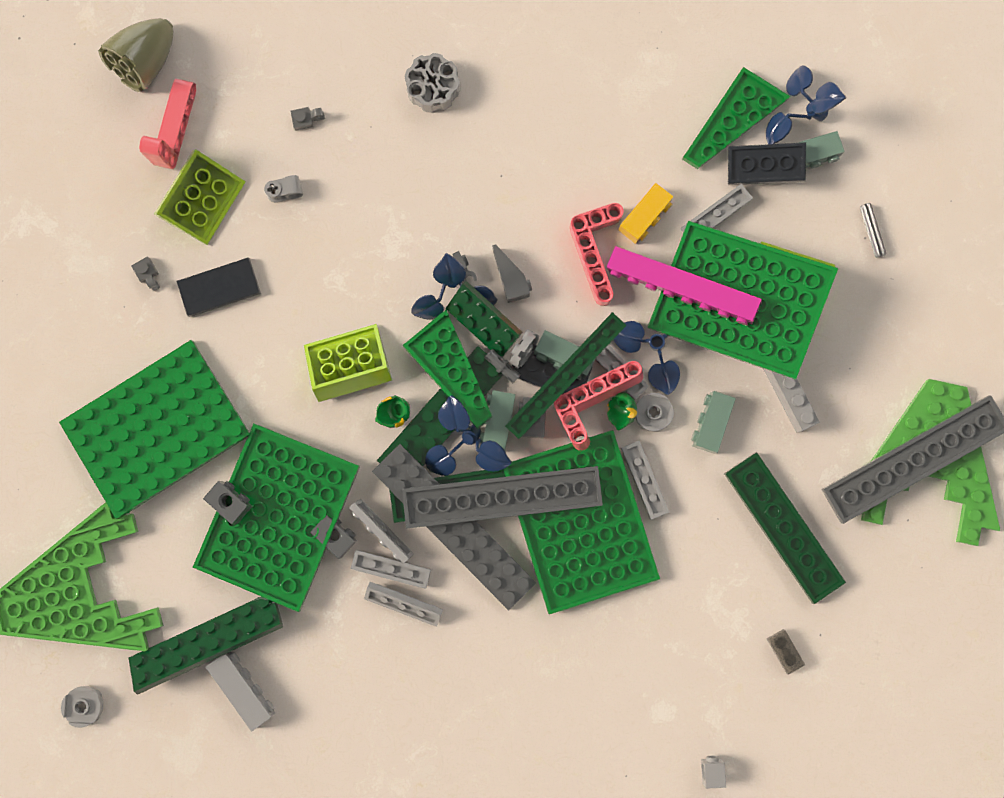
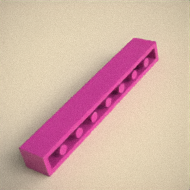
(684, 285)

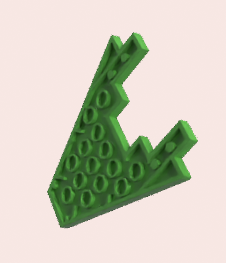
(965, 477)
(56, 596)

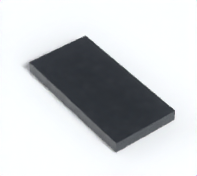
(767, 163)
(218, 287)
(539, 372)

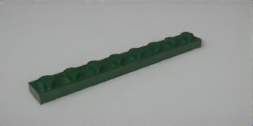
(565, 375)

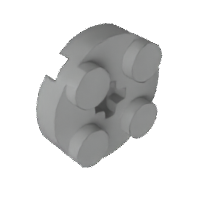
(522, 351)
(662, 405)
(92, 700)

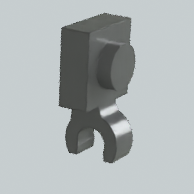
(303, 118)
(463, 260)
(146, 271)

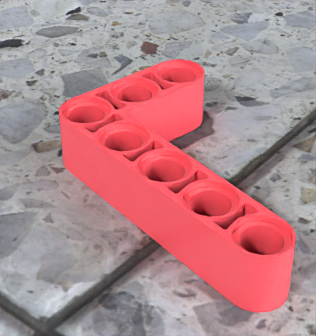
(166, 148)
(591, 250)
(593, 398)

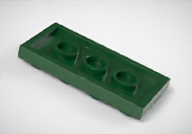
(483, 319)

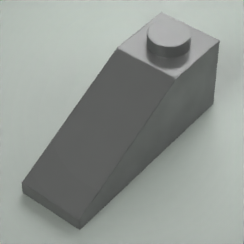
(513, 280)

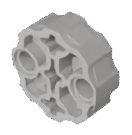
(450, 83)

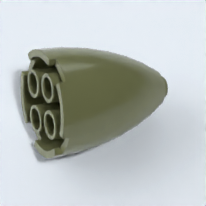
(138, 52)

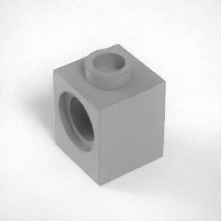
(713, 772)

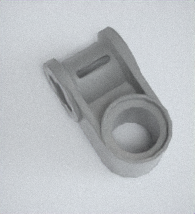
(285, 188)

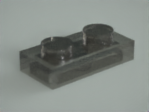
(785, 651)

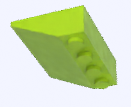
(199, 197)
(347, 363)

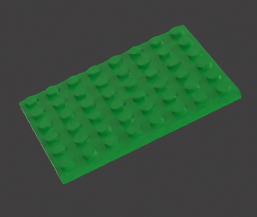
(790, 291)
(154, 429)
(290, 494)
(587, 549)

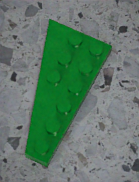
(739, 110)
(445, 361)

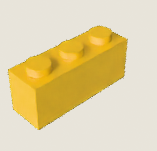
(646, 213)

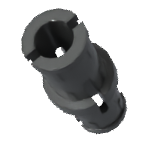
(502, 366)

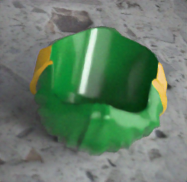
(621, 410)
(392, 412)

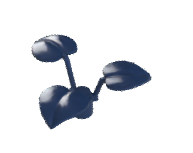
(827, 97)
(451, 274)
(661, 376)
(455, 416)

